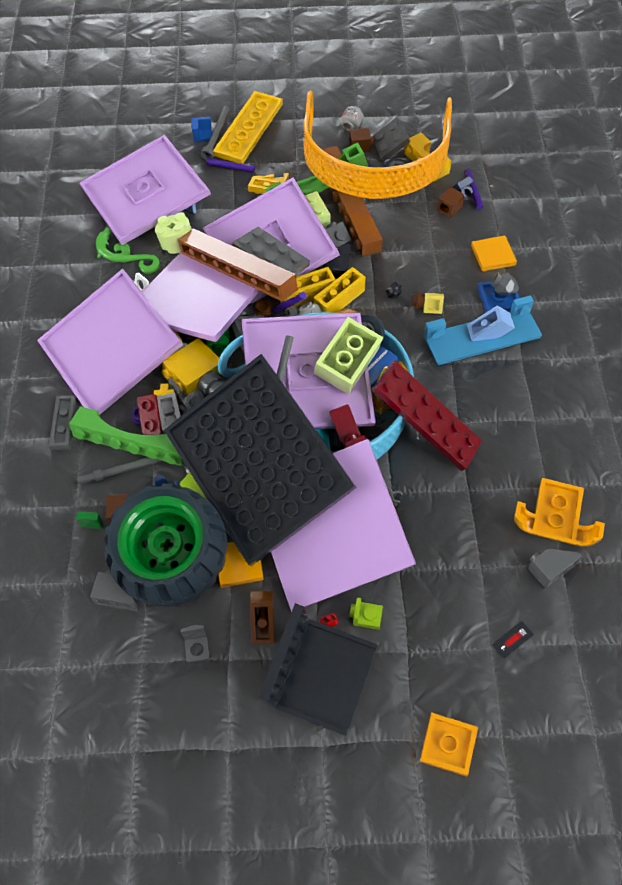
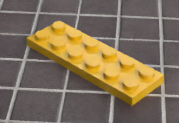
(248, 127)

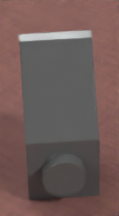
(552, 564)
(110, 594)

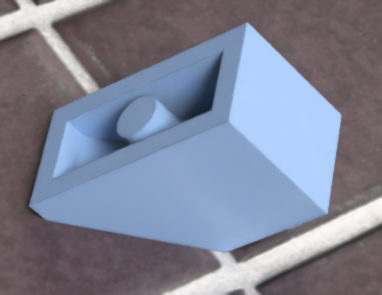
(491, 325)

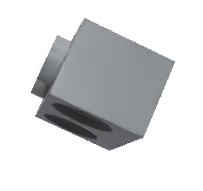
(168, 409)

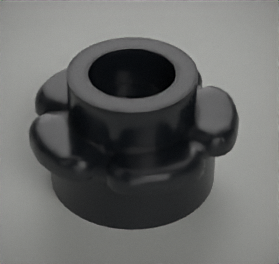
(394, 290)

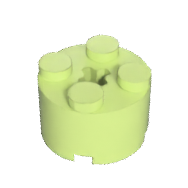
(170, 229)

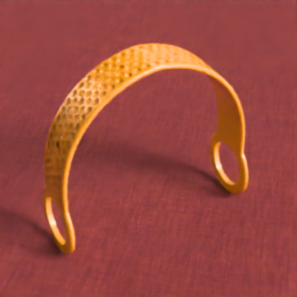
(370, 181)

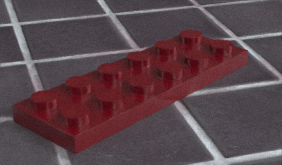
(427, 415)

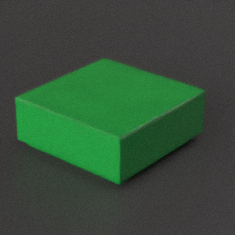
(89, 520)

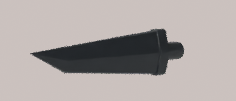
(333, 438)

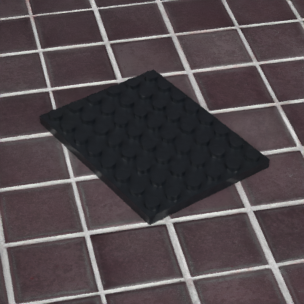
(258, 460)

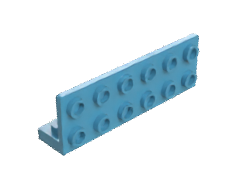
(456, 344)

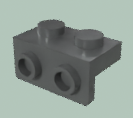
(338, 234)

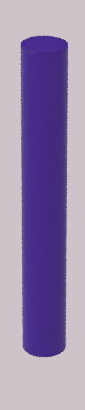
(231, 165)
(475, 194)
(290, 302)

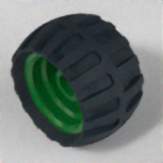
(137, 522)

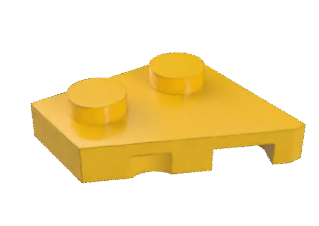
(260, 183)

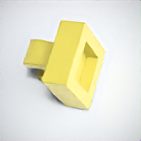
(433, 303)

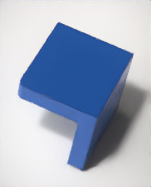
(201, 129)

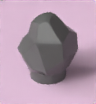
(504, 284)

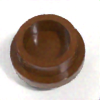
(418, 300)
(263, 308)

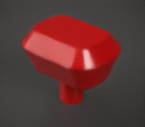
(329, 620)

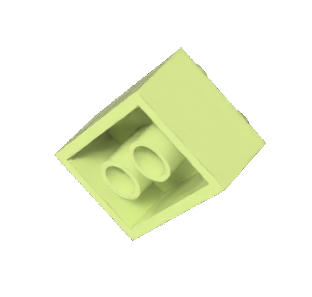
(348, 355)

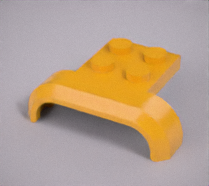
(558, 515)

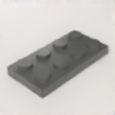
(271, 250)

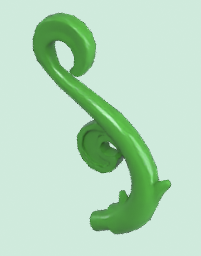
(124, 256)

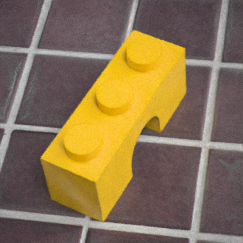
(419, 148)

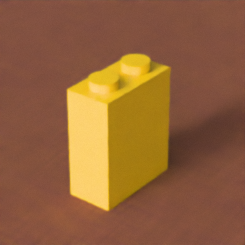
(190, 365)

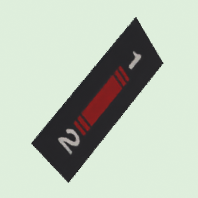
(513, 639)

